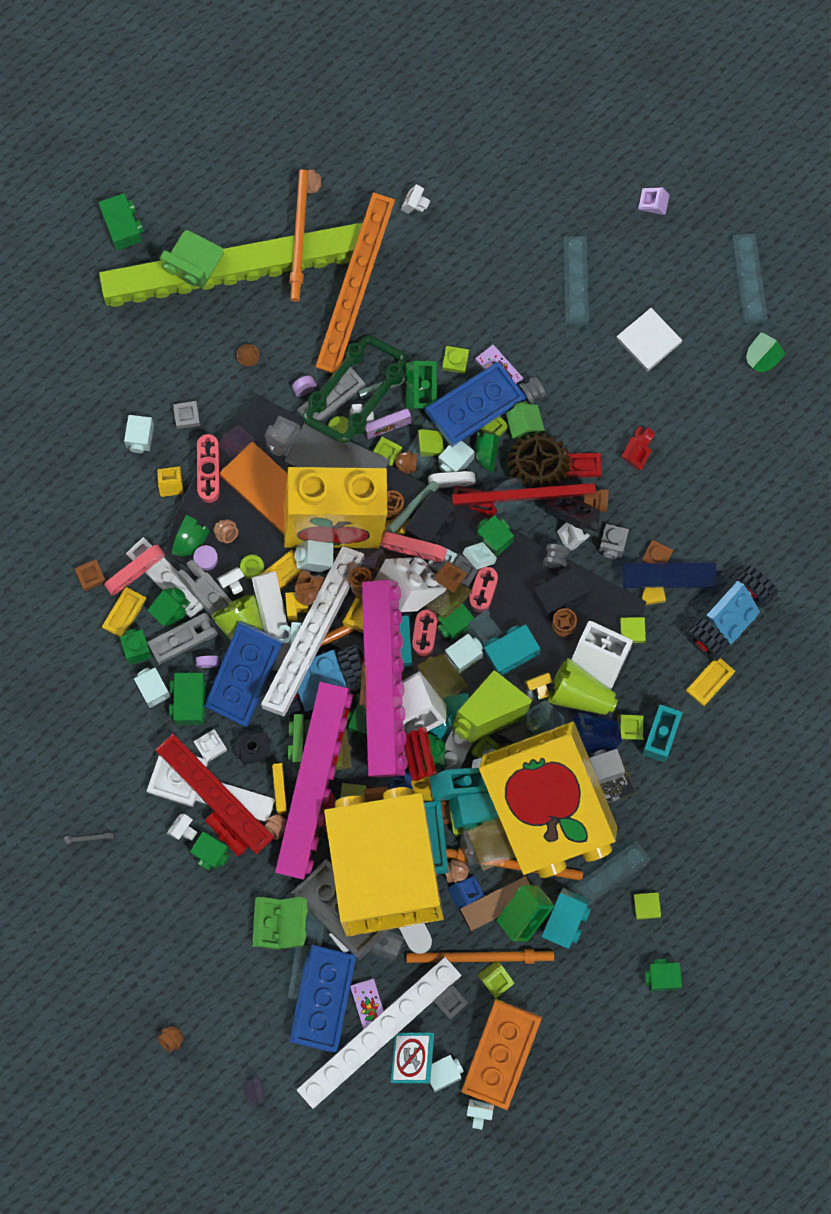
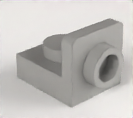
(613, 541)

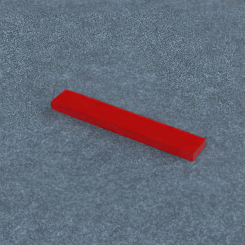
(523, 494)
(214, 794)

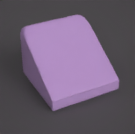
(654, 200)

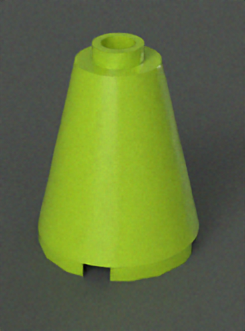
(241, 609)
(581, 690)

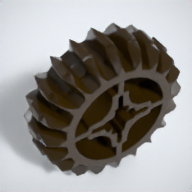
(518, 464)

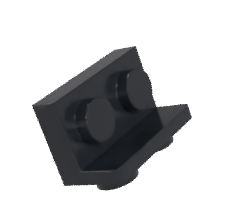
(574, 512)

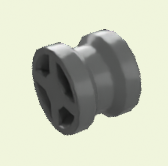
(532, 390)
(556, 556)

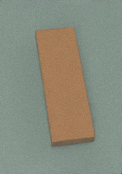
(490, 907)

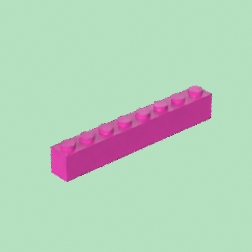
(384, 678)
(313, 780)

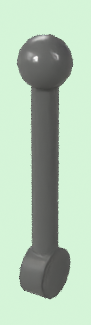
(68, 839)

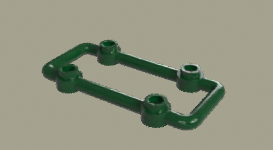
(357, 422)

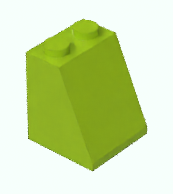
(491, 709)

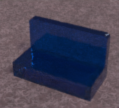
(597, 733)

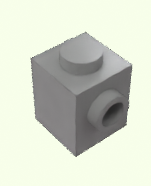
(607, 765)

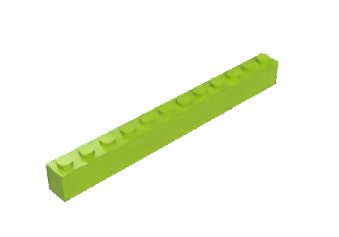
(237, 264)

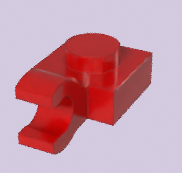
(637, 448)

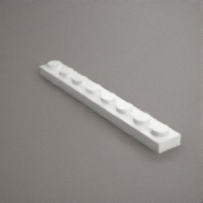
(312, 632)
(378, 1032)

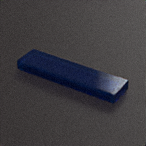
(669, 575)

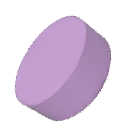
(304, 385)
(206, 557)
(208, 661)

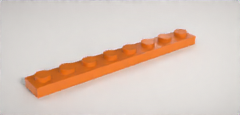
(355, 283)

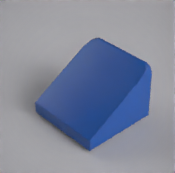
(466, 892)

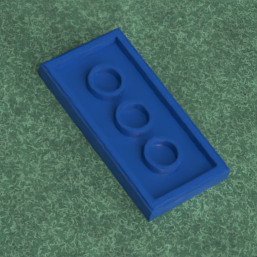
(475, 404)
(243, 673)
(322, 999)

